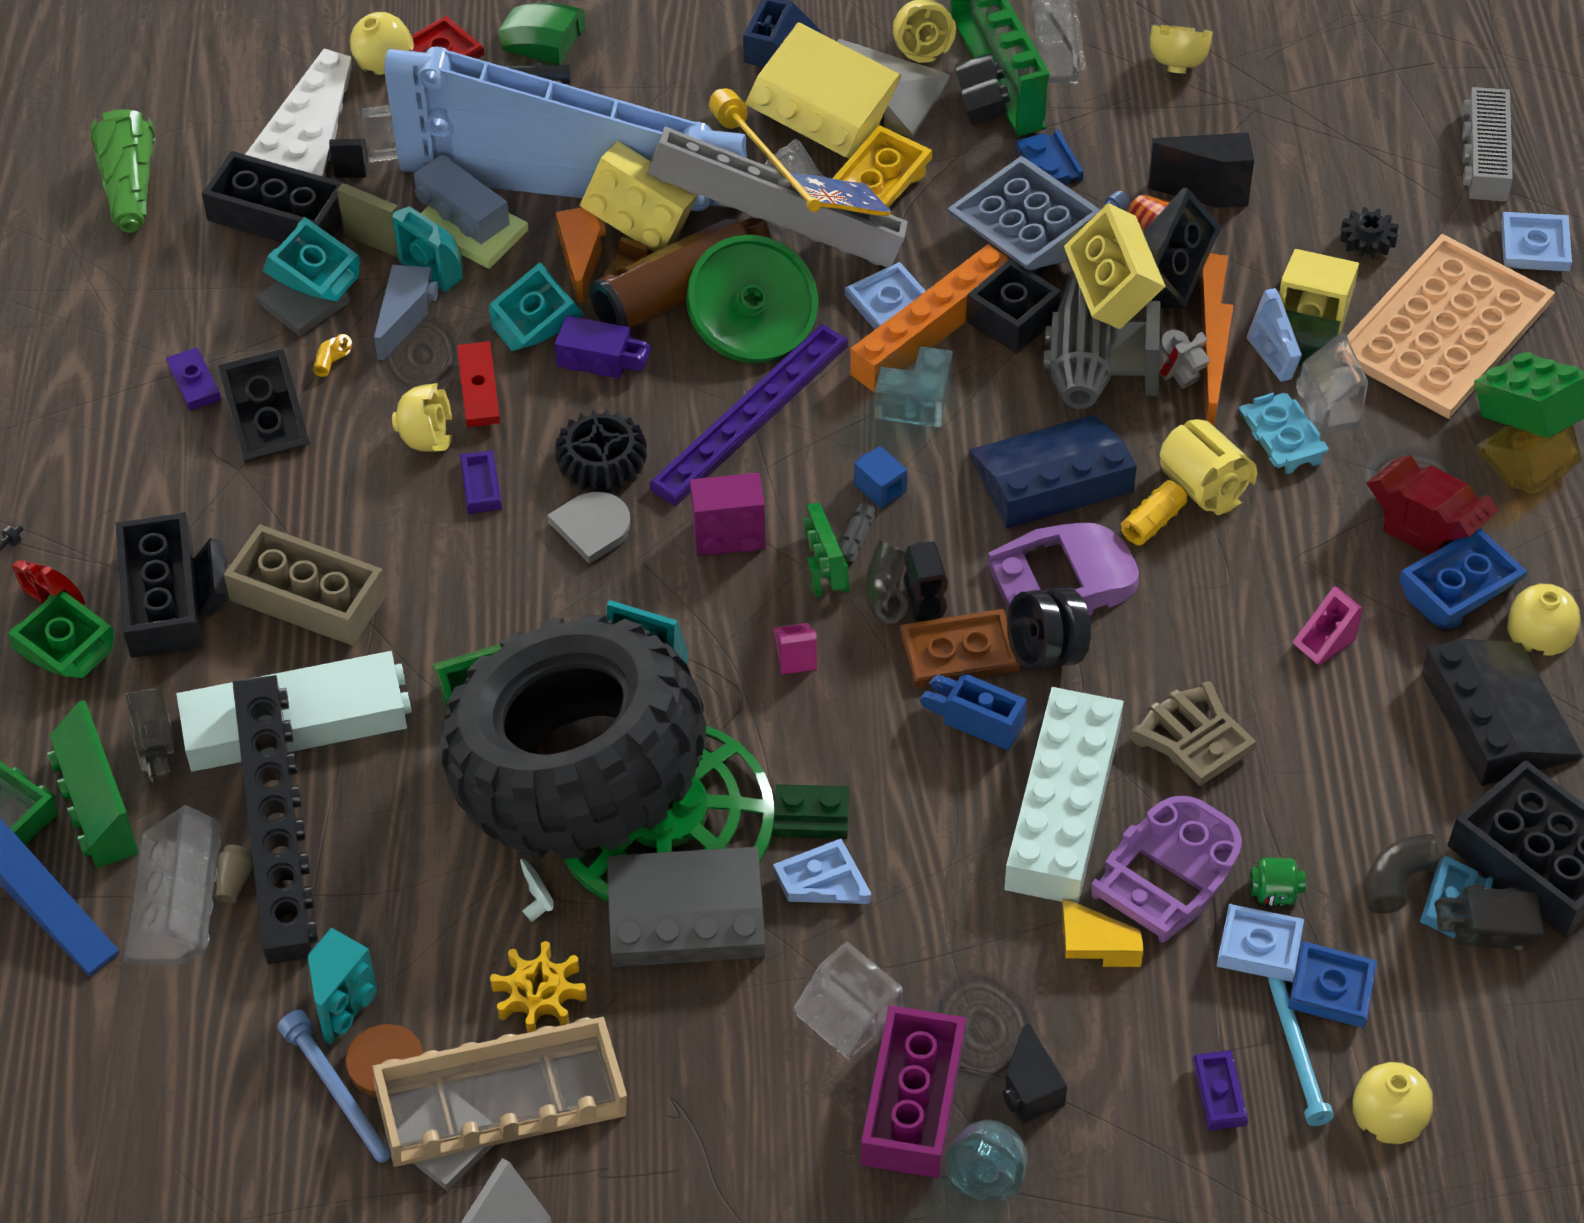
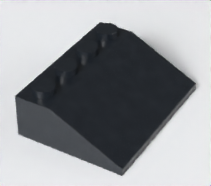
(1497, 707)
(1529, 839)

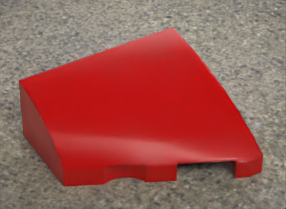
(42, 581)

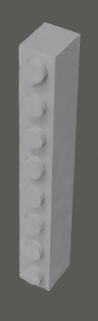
(770, 196)

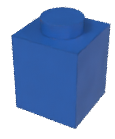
(880, 476)

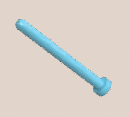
(1317, 1111)

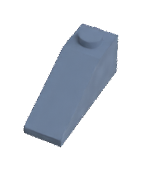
(403, 306)

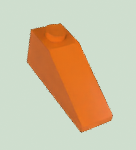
(581, 246)

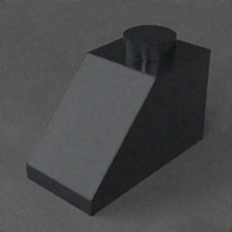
(1033, 1079)

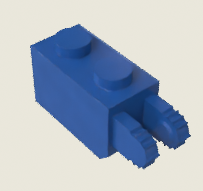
(977, 708)

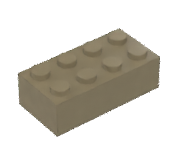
(306, 584)

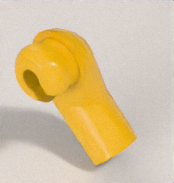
(330, 352)

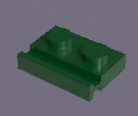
(811, 811)

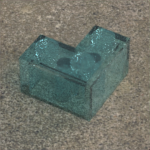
(916, 394)

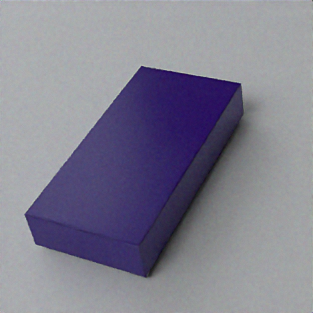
(480, 482)

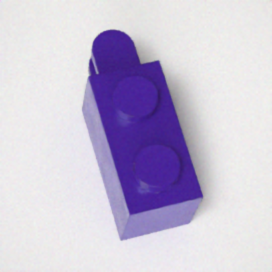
(599, 348)

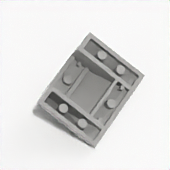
(914, 93)

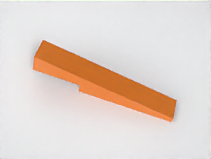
(1216, 327)

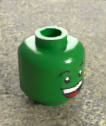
(1277, 881)

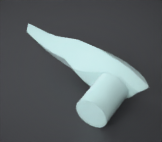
(537, 888)

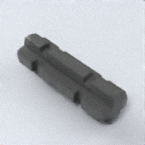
(857, 531)

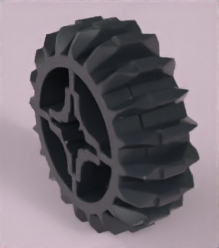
(621, 448)

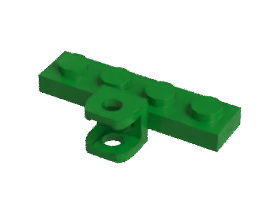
(828, 558)

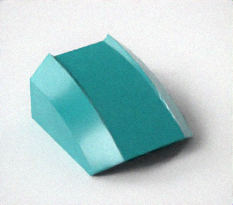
(427, 245)
(313, 263)
(531, 309)

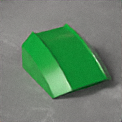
(542, 31)
(63, 637)

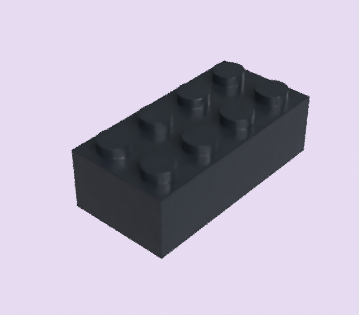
(270, 198)
(158, 585)

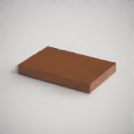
(958, 647)

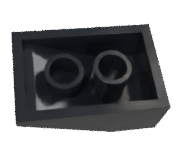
(1210, 166)
(1180, 246)
(263, 405)

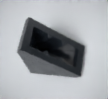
(349, 157)

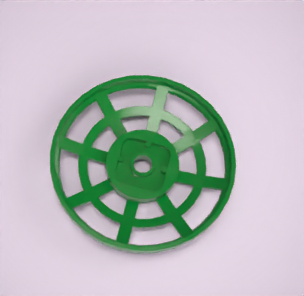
(688, 816)

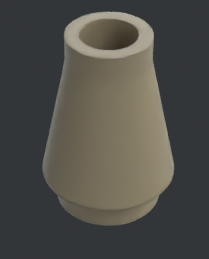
(233, 870)

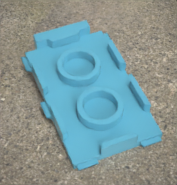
(1284, 431)

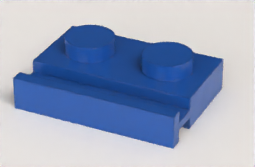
(1051, 155)

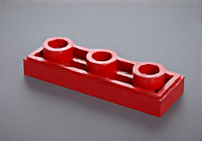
(478, 384)

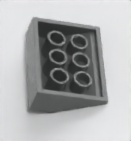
(685, 907)

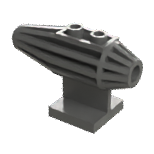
(1090, 351)

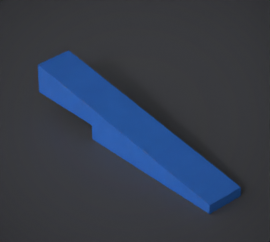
(51, 905)

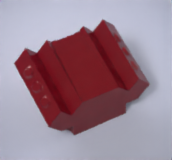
(1428, 505)

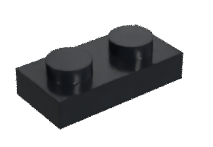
(210, 579)

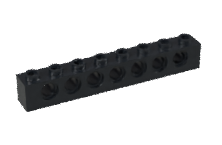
(279, 940)

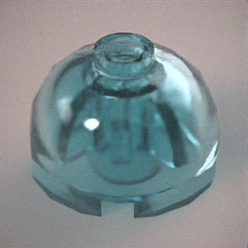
(988, 1160)

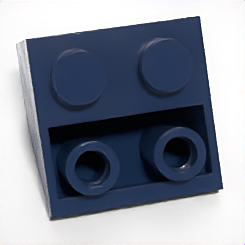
(769, 29)

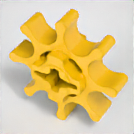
(526, 982)

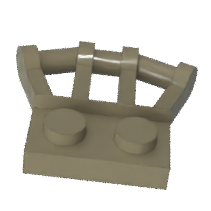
(1206, 750)

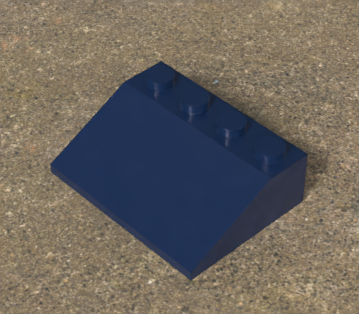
(1055, 470)

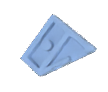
(1274, 337)
(822, 876)

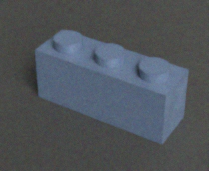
(461, 199)

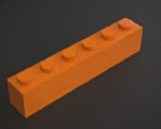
(923, 320)

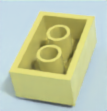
(636, 201)
(1114, 266)

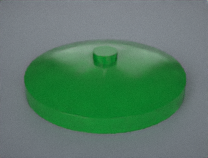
(752, 299)

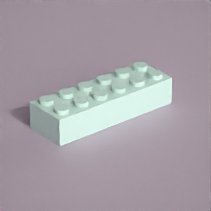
(1064, 796)

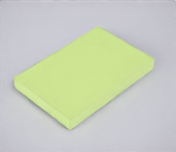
(491, 250)

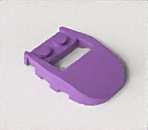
(1095, 553)
(1186, 840)

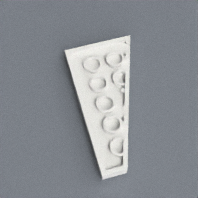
(308, 117)

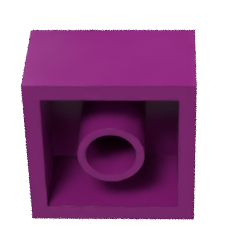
(728, 514)

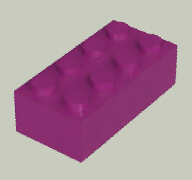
(913, 1091)

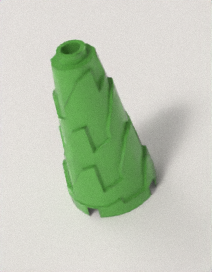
(123, 156)

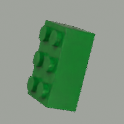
(1532, 394)

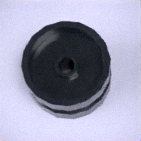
(1048, 628)

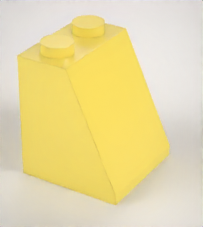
(1318, 285)

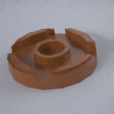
(374, 1048)

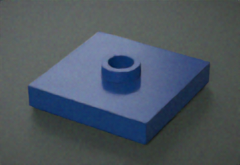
(1332, 984)

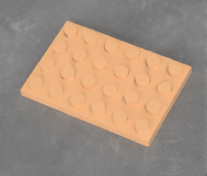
(1446, 324)

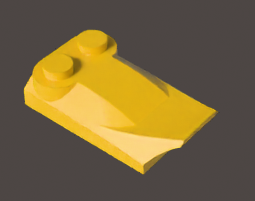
(886, 164)

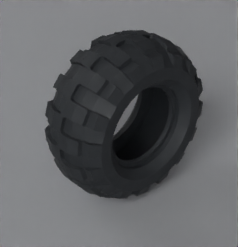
(599, 788)

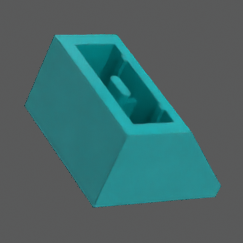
(340, 982)

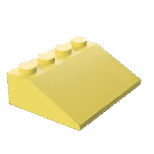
(824, 90)

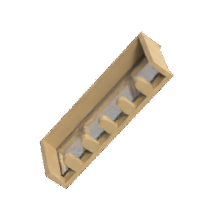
(499, 1090)

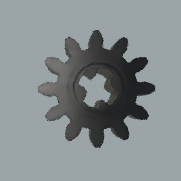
(1369, 233)

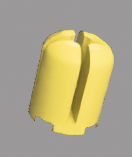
(1207, 466)

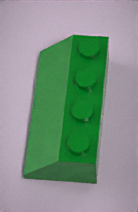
(91, 788)

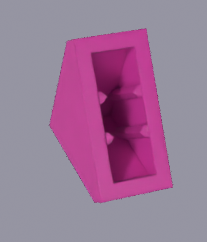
(1330, 627)
(796, 648)

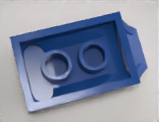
(1459, 578)

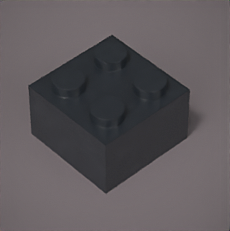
(1012, 305)

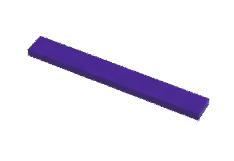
(749, 414)

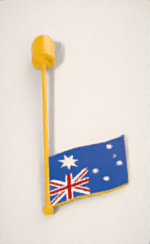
(816, 190)

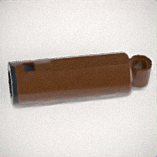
(661, 279)

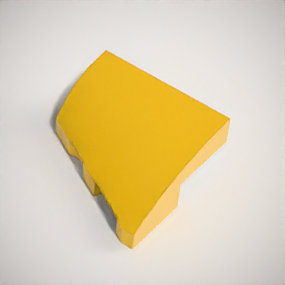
(1100, 937)

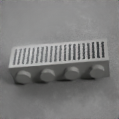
(1488, 144)

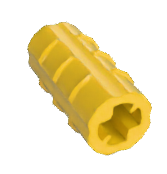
(1154, 512)

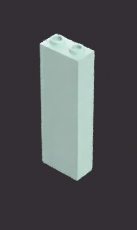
(325, 705)

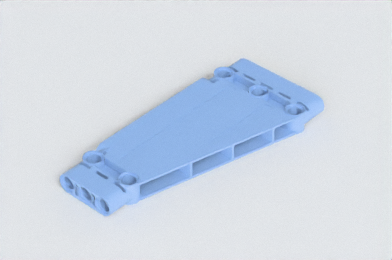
(518, 126)

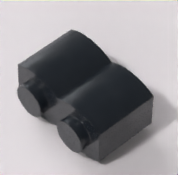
(982, 88)
(925, 581)

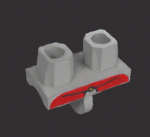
(1184, 357)

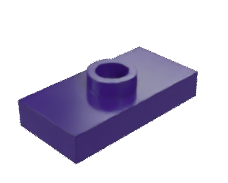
(193, 378)
(1219, 1090)

